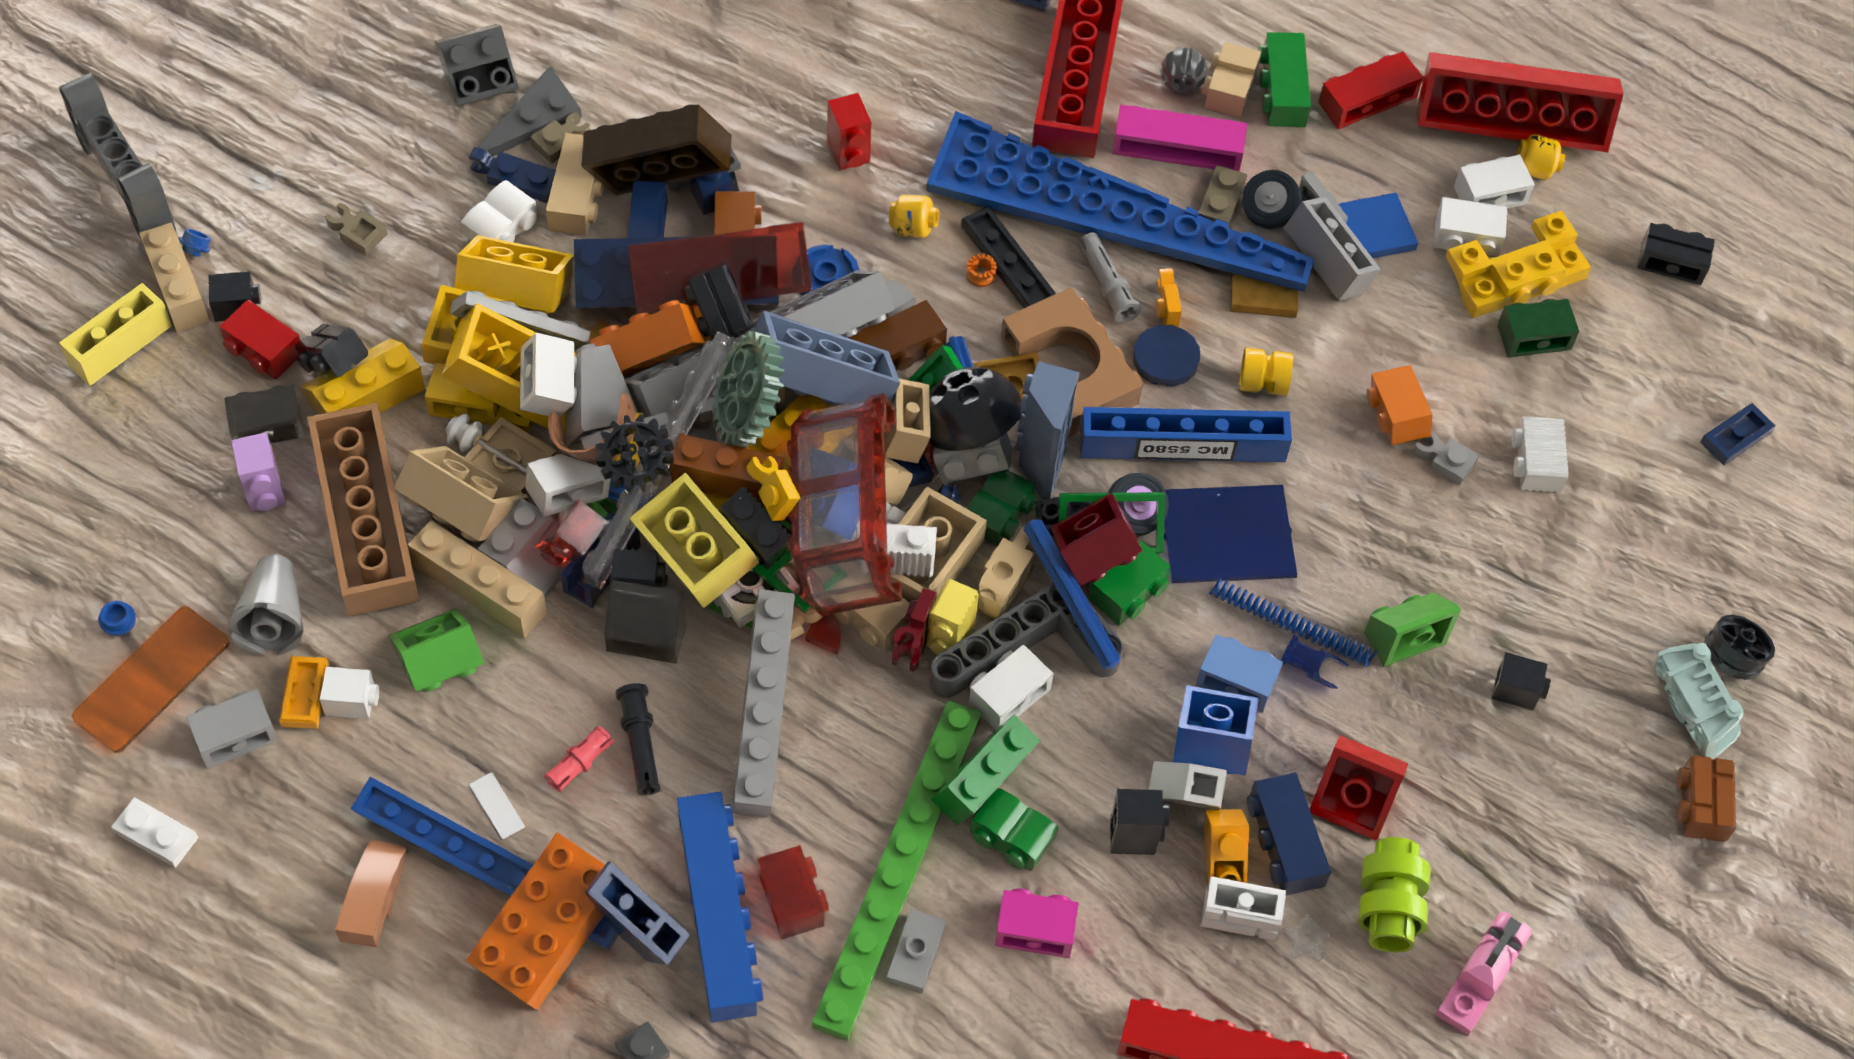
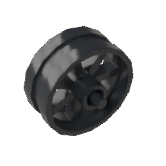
(1739, 647)

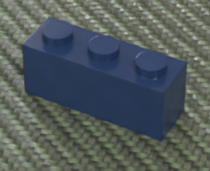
(1288, 834)

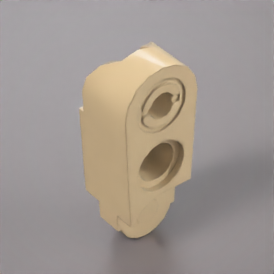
(1005, 575)

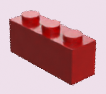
(1370, 89)

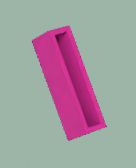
(1179, 138)

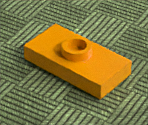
(302, 692)

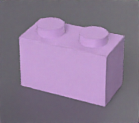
(258, 472)

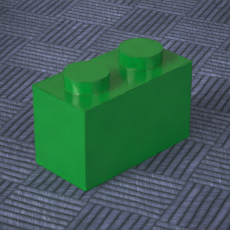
(1127, 587)

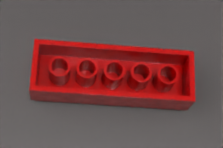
(1077, 76)
(1519, 101)

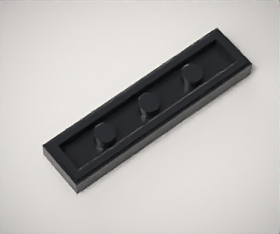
(1011, 261)

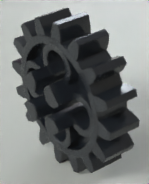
(624, 469)

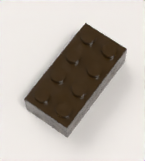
(657, 149)

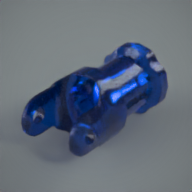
(1309, 660)

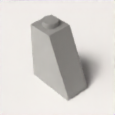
(598, 393)

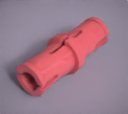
(578, 758)

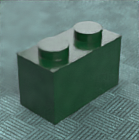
(1538, 327)

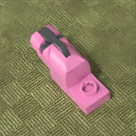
(1484, 972)

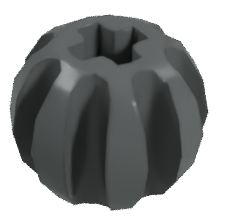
(1184, 70)

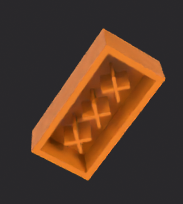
(541, 923)

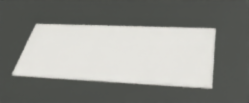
(497, 805)

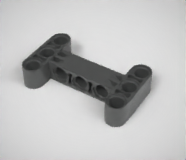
(101, 136)

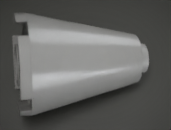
(268, 609)

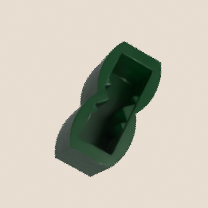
(1002, 503)

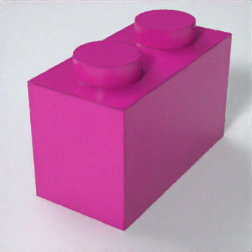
(1036, 923)

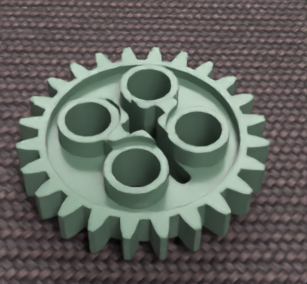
(748, 389)

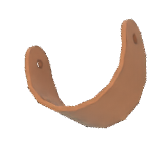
(588, 455)

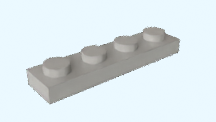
(533, 320)

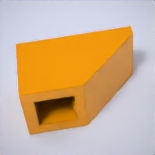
(1226, 844)

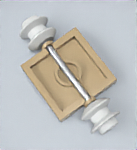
(501, 451)

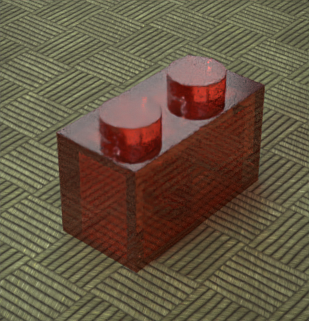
(570, 534)
(792, 892)

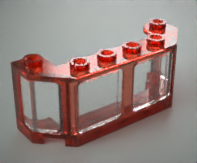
(842, 505)

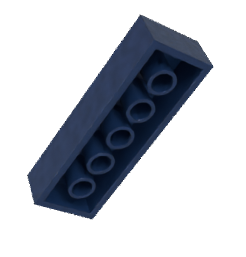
(605, 273)

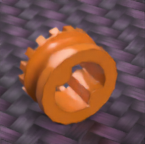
(987, 277)

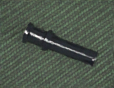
(636, 722)

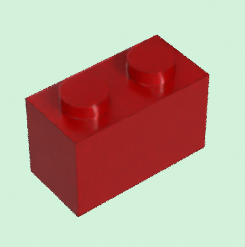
(848, 131)
(260, 340)

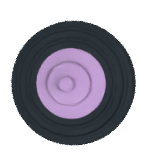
(1140, 513)

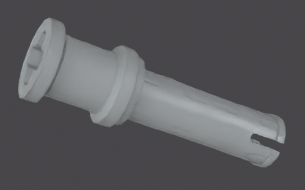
(1114, 288)

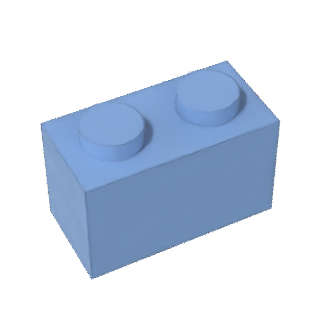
(1239, 670)

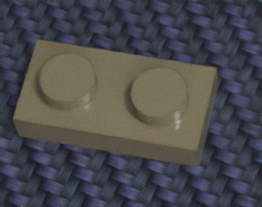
(1222, 194)

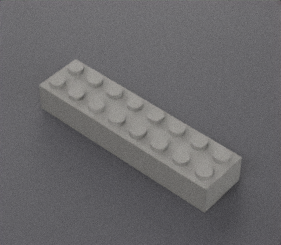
(833, 308)

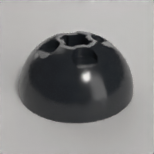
(972, 409)

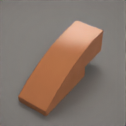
(371, 893)

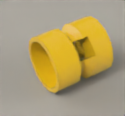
(1266, 371)

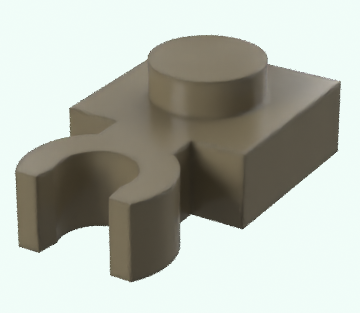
(550, 138)
(359, 230)

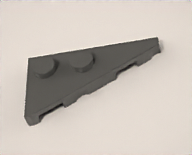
(537, 108)

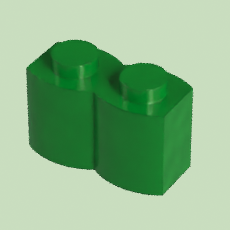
(1013, 829)

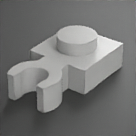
(1449, 459)

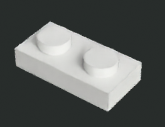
(154, 832)

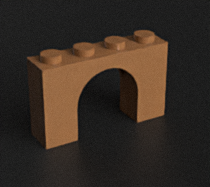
(1068, 322)

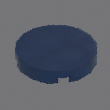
(1166, 355)

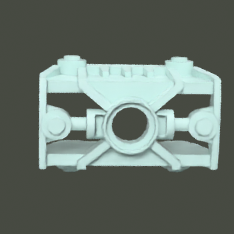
(1699, 697)

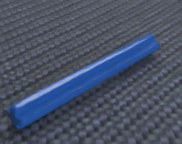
(1072, 594)

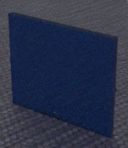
(1229, 534)

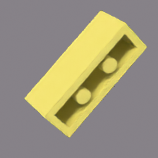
(115, 334)

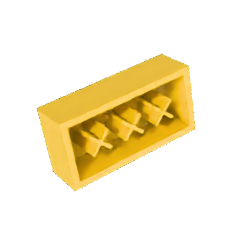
(488, 359)

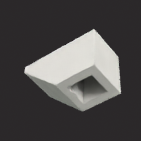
(1189, 784)

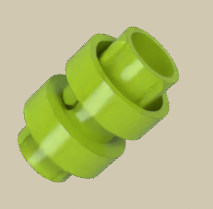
(1394, 901)

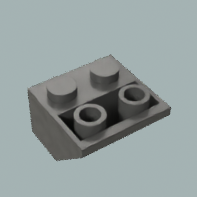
(477, 64)

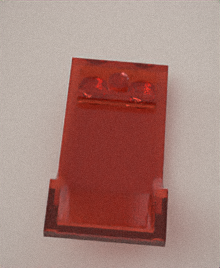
(762, 260)

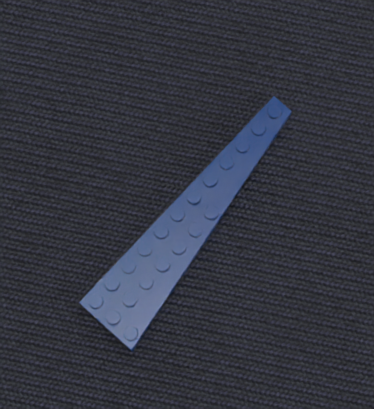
(1031, 183)

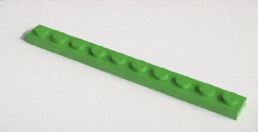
(895, 874)

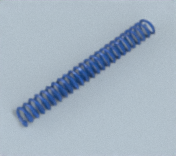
(1339, 644)

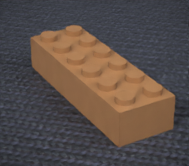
(362, 510)

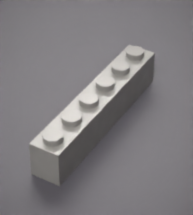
(763, 703)

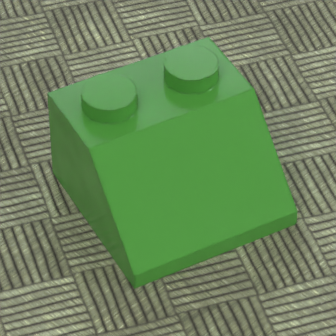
(1411, 627)
(437, 650)

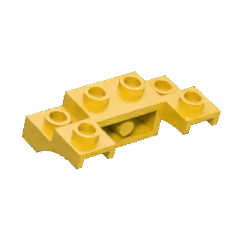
(1520, 274)

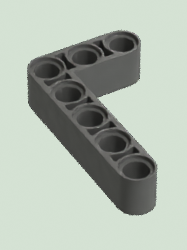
(1020, 631)

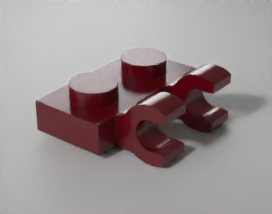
(915, 630)

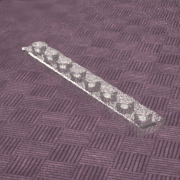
(680, 417)

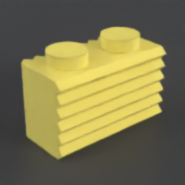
(951, 616)

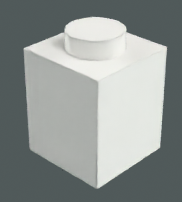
(348, 693)

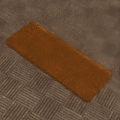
(150, 679)

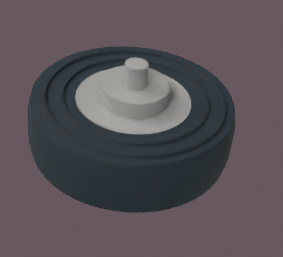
(1271, 199)

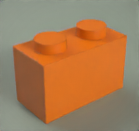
(1400, 405)

